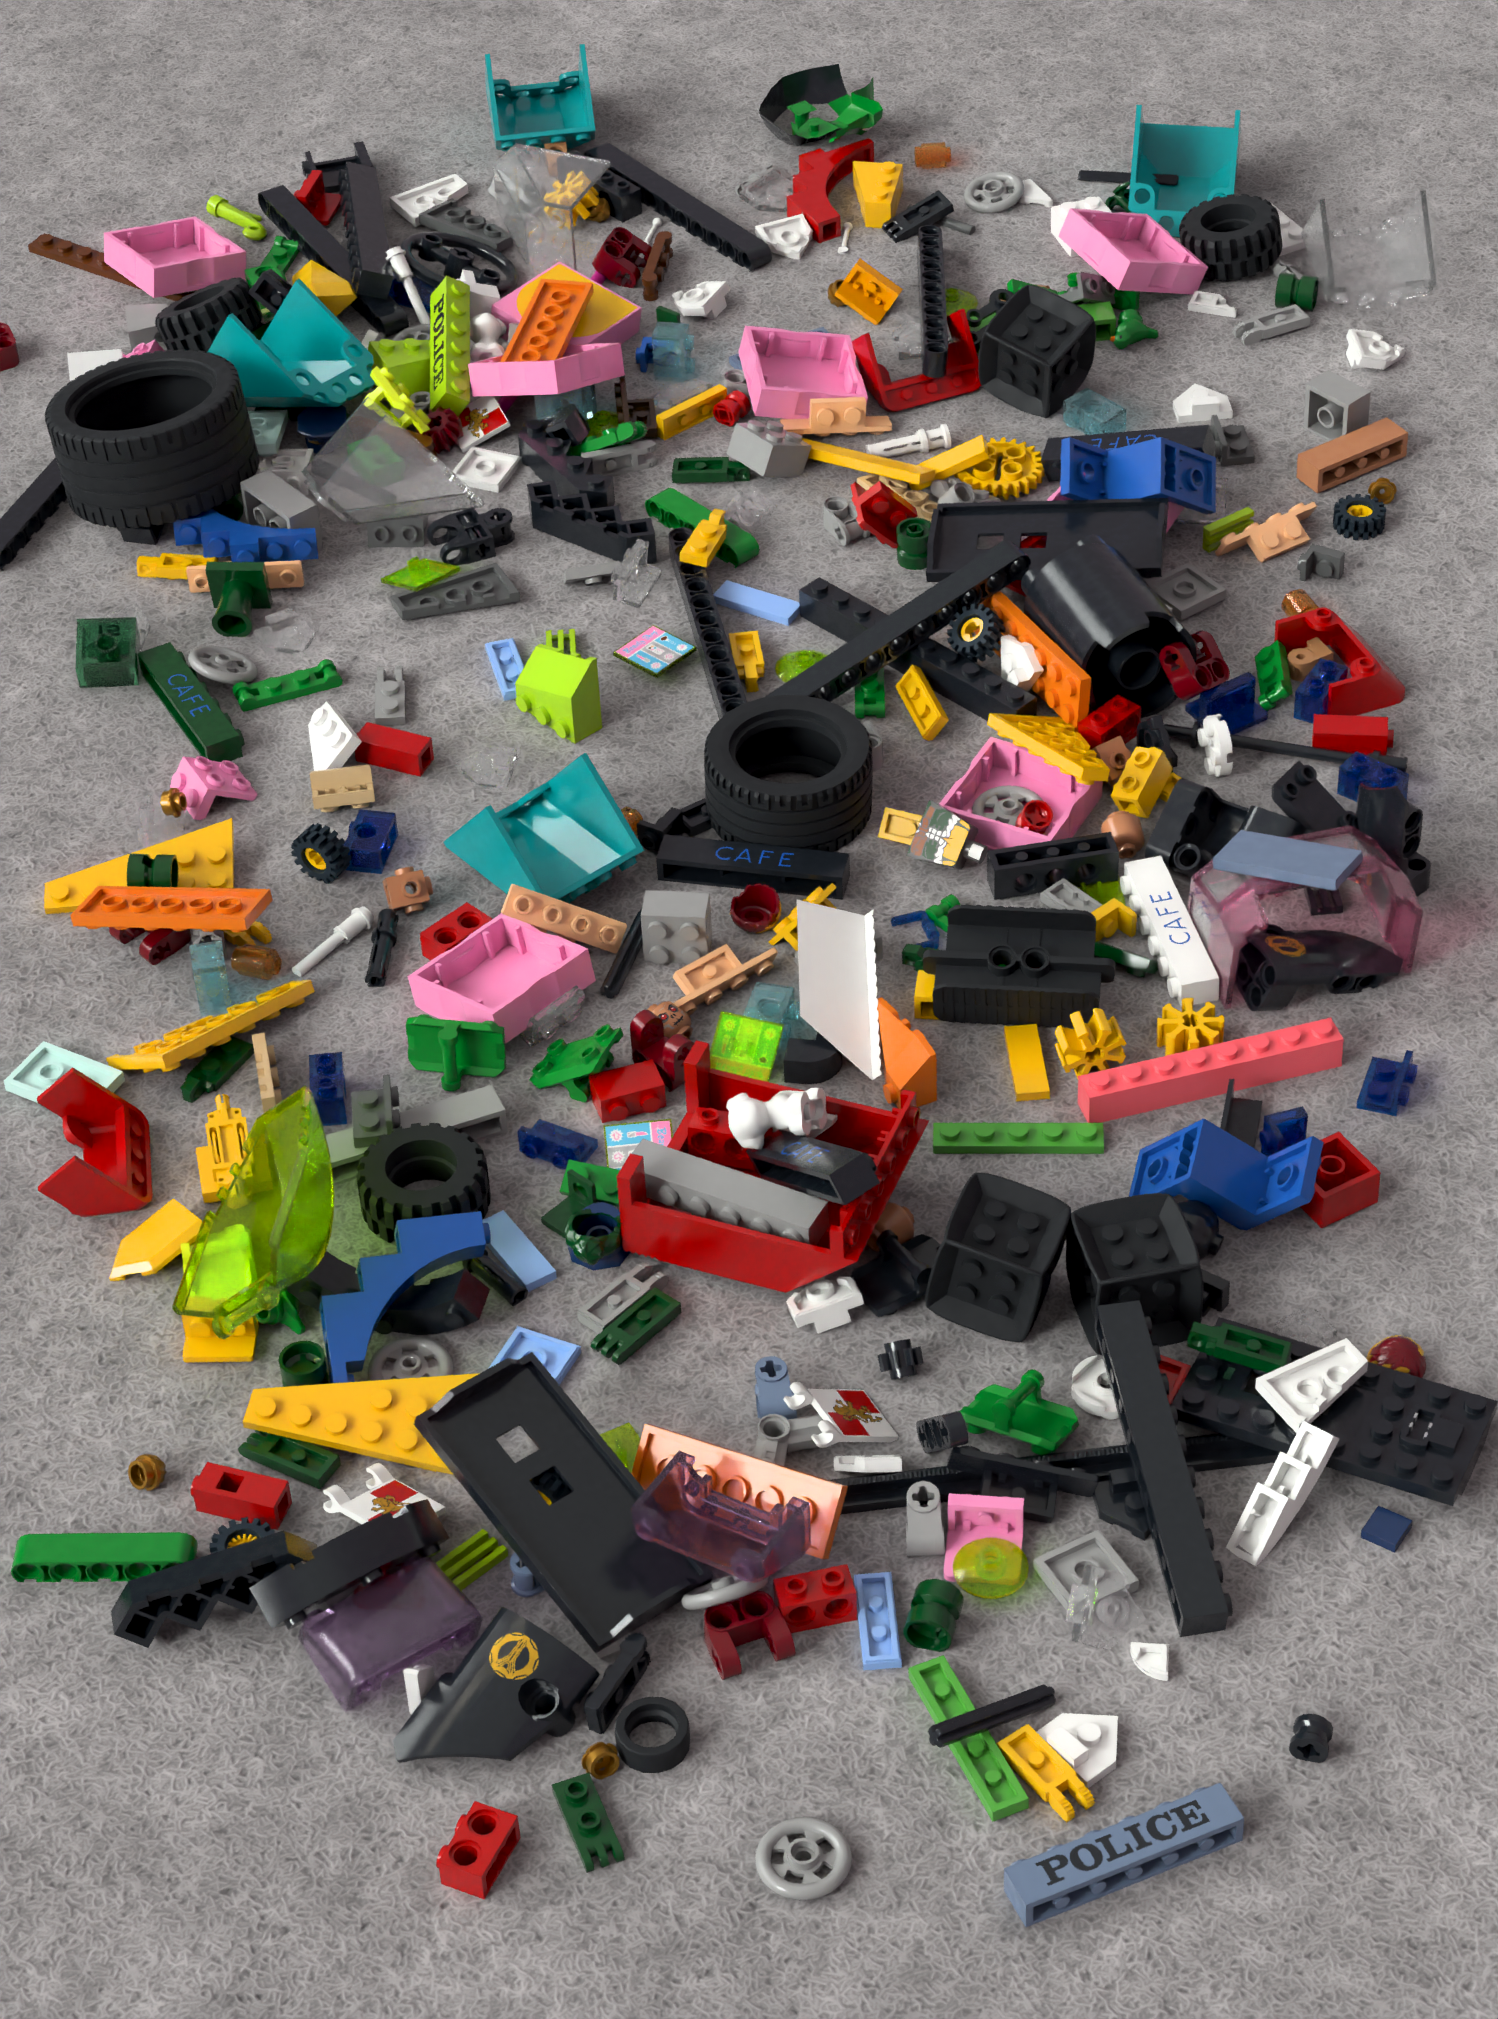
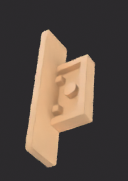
(838, 416)
(1273, 537)
(279, 573)
(563, 918)
(716, 972)

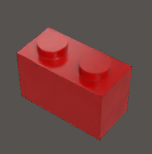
(627, 1091)

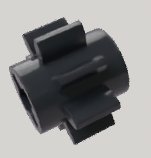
(900, 1359)

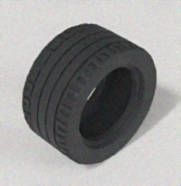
(781, 737)

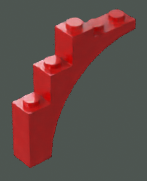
(817, 178)

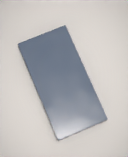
(1287, 860)

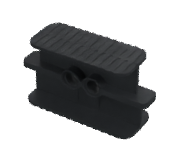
(980, 938)

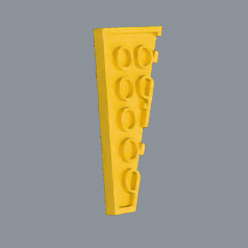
(1054, 742)
(202, 857)
(194, 1037)
(356, 1416)

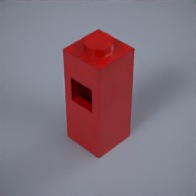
(1352, 733)
(394, 749)
(241, 1494)

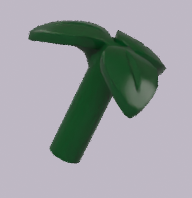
(1120, 198)

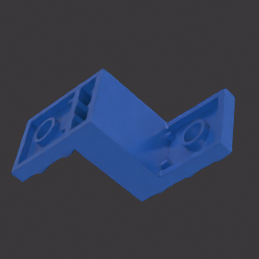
(1139, 471)
(1229, 1174)

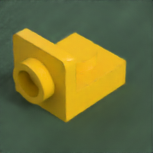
(1114, 916)

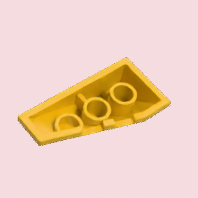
(327, 286)

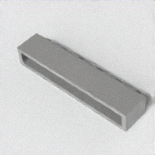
(472, 1112)
(731, 1195)

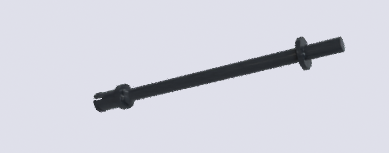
(1285, 748)

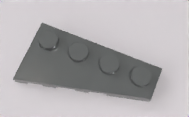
(455, 220)
(461, 592)

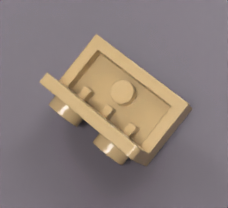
(342, 787)

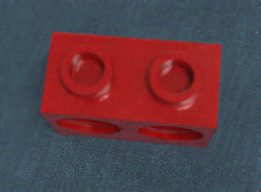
(1110, 721)
(451, 930)
(713, 1140)
(816, 1598)
(478, 1849)

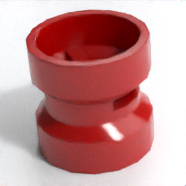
(728, 411)
(1036, 812)

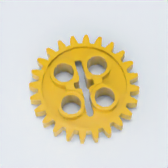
(1019, 469)

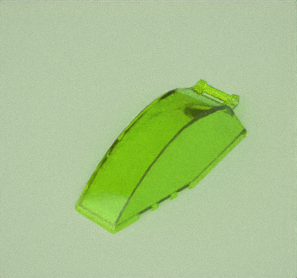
(269, 1220)

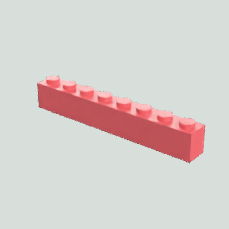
(1207, 1071)

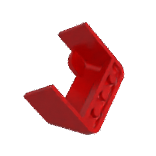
(920, 389)
(1372, 681)
(114, 1147)

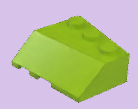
(406, 360)
(561, 692)

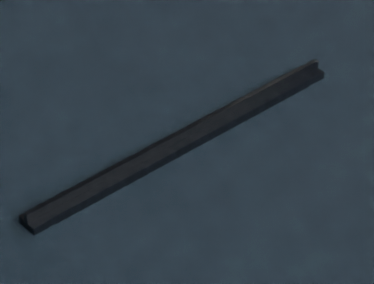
(891, 1489)

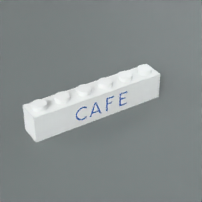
(1169, 931)

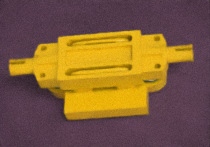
(226, 1133)

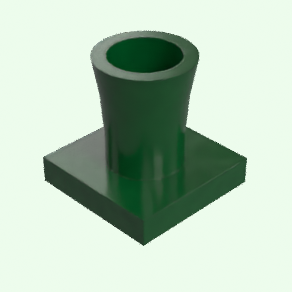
(235, 592)

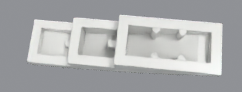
(1282, 1495)

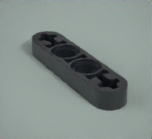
(942, 1432)

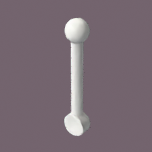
(656, 222)
(847, 227)

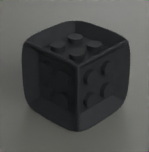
(1036, 351)
(1133, 1253)
(997, 1257)

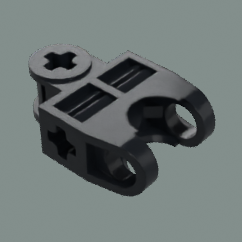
(479, 533)

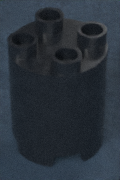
(1106, 623)

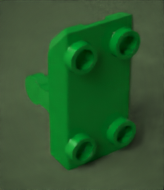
(455, 1048)
(576, 1060)
(1021, 1414)

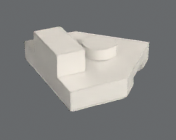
(786, 236)
(703, 301)
(1369, 350)
(1200, 403)
(1019, 662)
(825, 1303)
(1084, 1743)

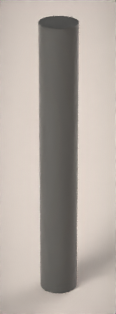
(955, 224)

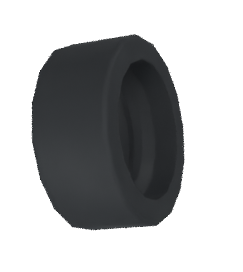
(652, 1758)

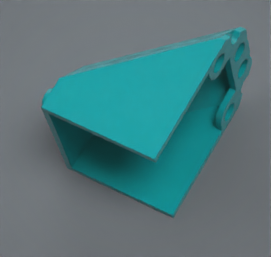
(543, 110)
(1199, 155)
(301, 358)
(557, 842)

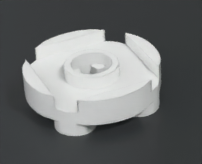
(1217, 745)
(1088, 1391)

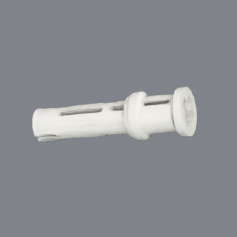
(922, 444)

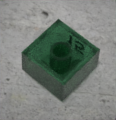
(107, 652)

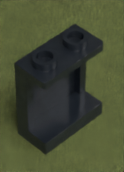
(332, 167)

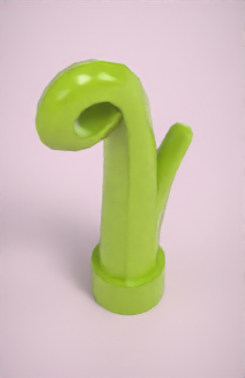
(252, 229)

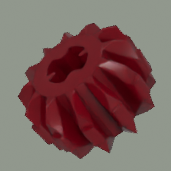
(444, 429)

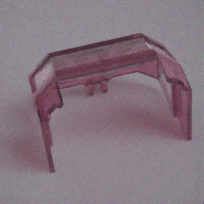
(1229, 907)

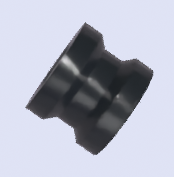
(1311, 1738)

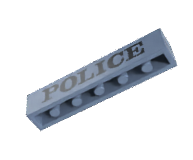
(1123, 1854)

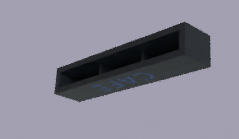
(1195, 437)
(744, 864)
(814, 1167)

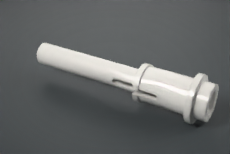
(404, 275)
(347, 930)

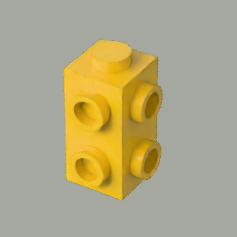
(1142, 781)

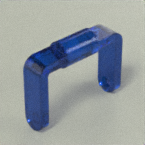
(927, 924)

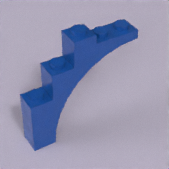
(243, 541)

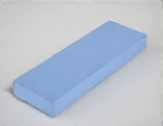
(757, 602)
(505, 665)
(518, 1253)
(877, 1621)

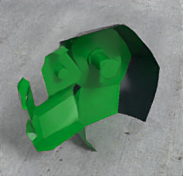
(819, 86)

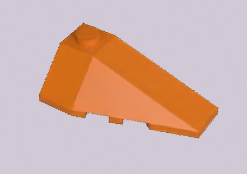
(906, 1058)

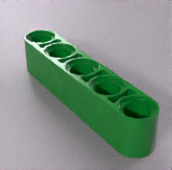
(678, 511)
(99, 1555)

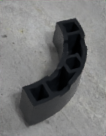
(420, 1310)
(347, 1561)

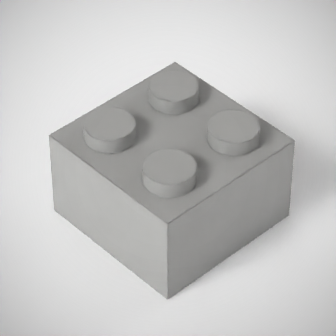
(1335, 406)
(769, 449)
(676, 926)

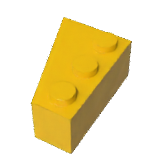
(877, 190)

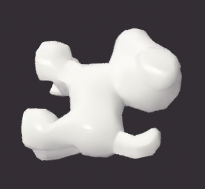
(485, 332)
(786, 1110)

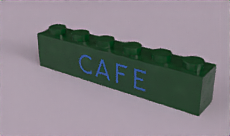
(190, 703)

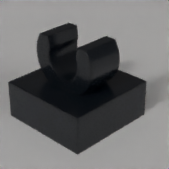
(1214, 1292)

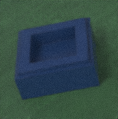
(1386, 1529)

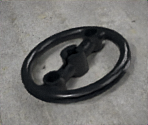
(457, 259)

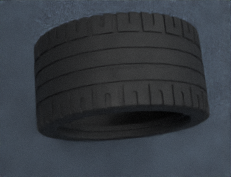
(152, 438)

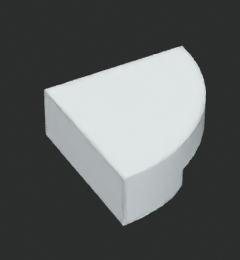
(1151, 1658)

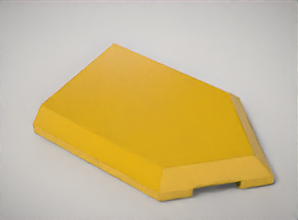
(155, 1241)

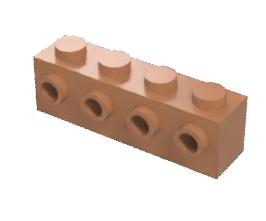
(1352, 455)

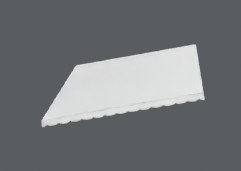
(840, 981)

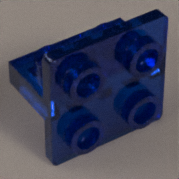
(1233, 701)

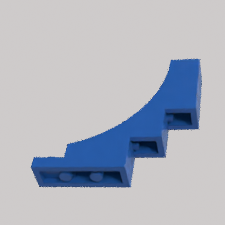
(421, 1248)

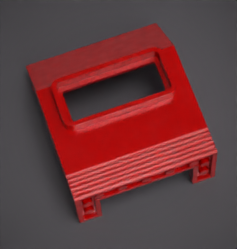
(752, 1255)

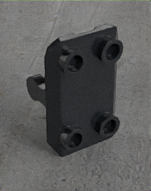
(1307, 800)
(897, 1273)

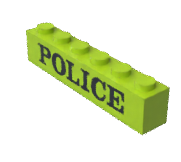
(450, 346)

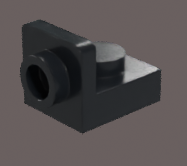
(651, 834)

